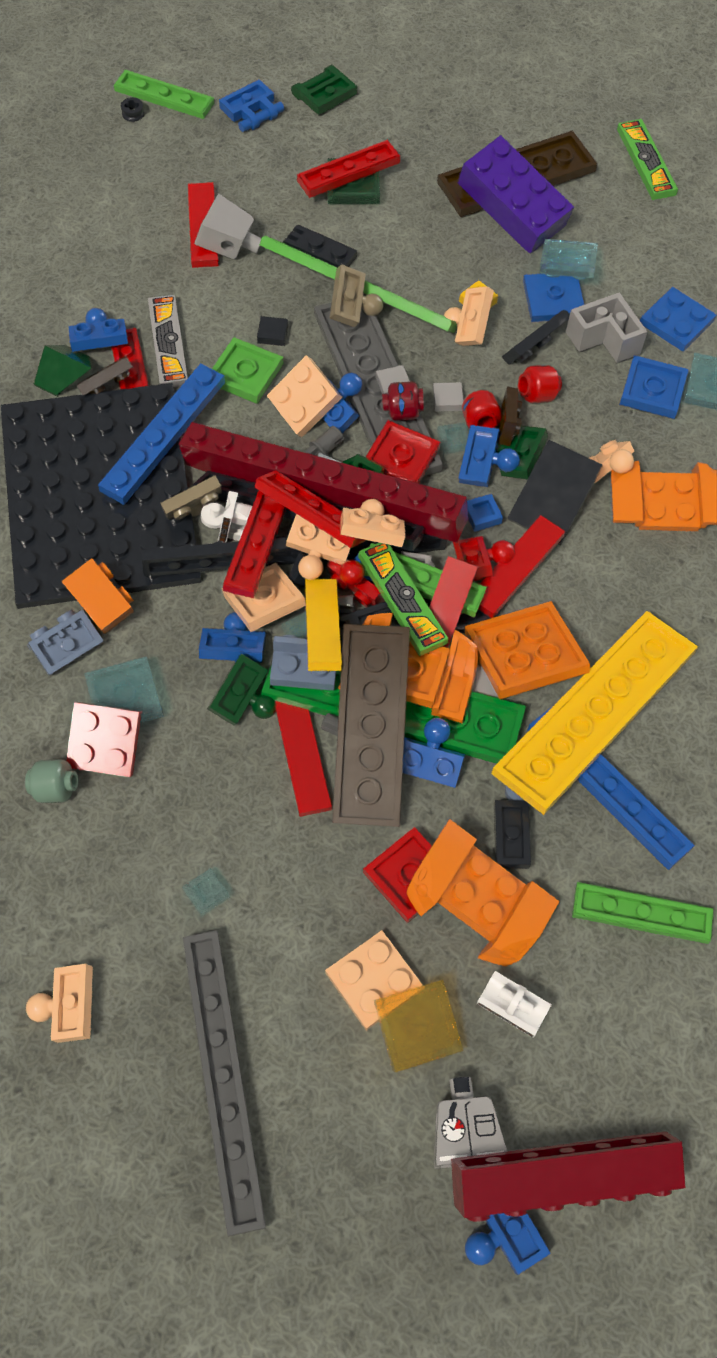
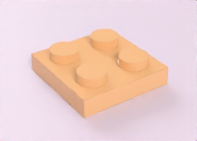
(304, 396)
(273, 599)
(369, 974)

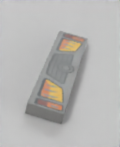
(167, 340)

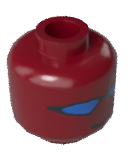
(403, 401)

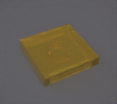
(418, 1025)

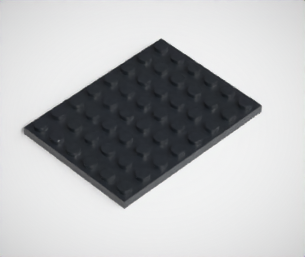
(59, 516)

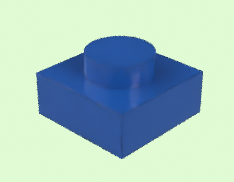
(483, 512)

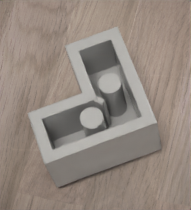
(610, 323)

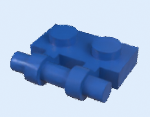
(247, 101)

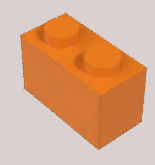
(98, 595)

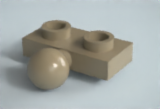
(349, 297)
(192, 499)

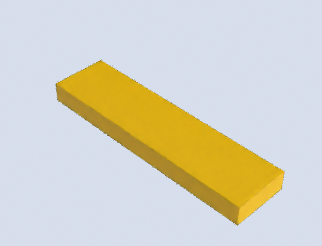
(322, 625)

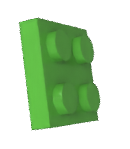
(247, 369)

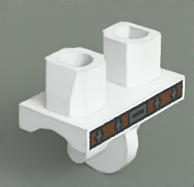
(229, 519)
(514, 1004)

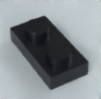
(512, 834)

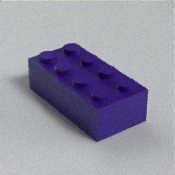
(515, 194)

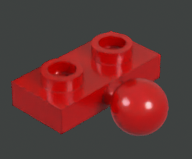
(475, 553)
(352, 576)

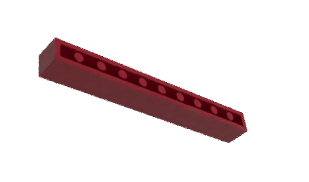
(246, 458)

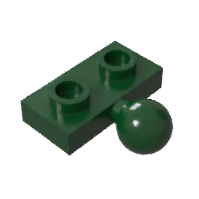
(528, 446)
(239, 690)

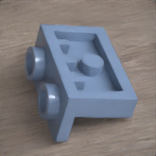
(65, 641)
(291, 666)

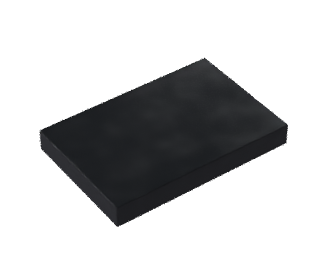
(555, 488)

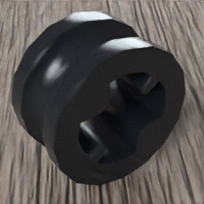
(132, 115)

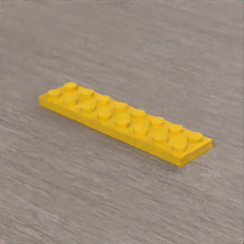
(593, 712)

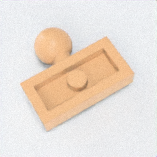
(473, 317)
(614, 456)
(371, 524)
(318, 544)
(69, 1005)

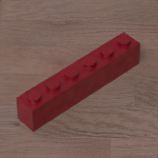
(567, 1175)

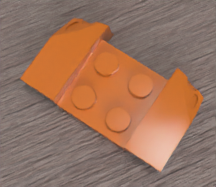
(665, 499)
(440, 677)
(481, 896)

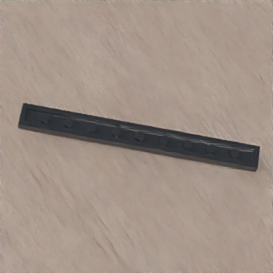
(219, 555)

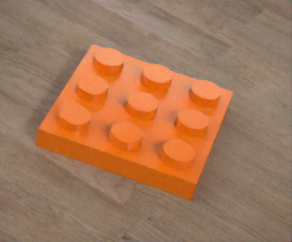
(527, 650)

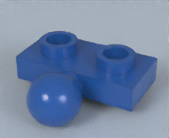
(97, 332)
(342, 413)
(481, 455)
(232, 641)
(429, 759)
(516, 1238)

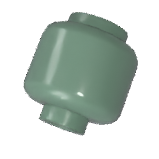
(51, 781)

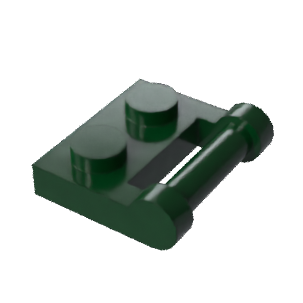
(325, 90)

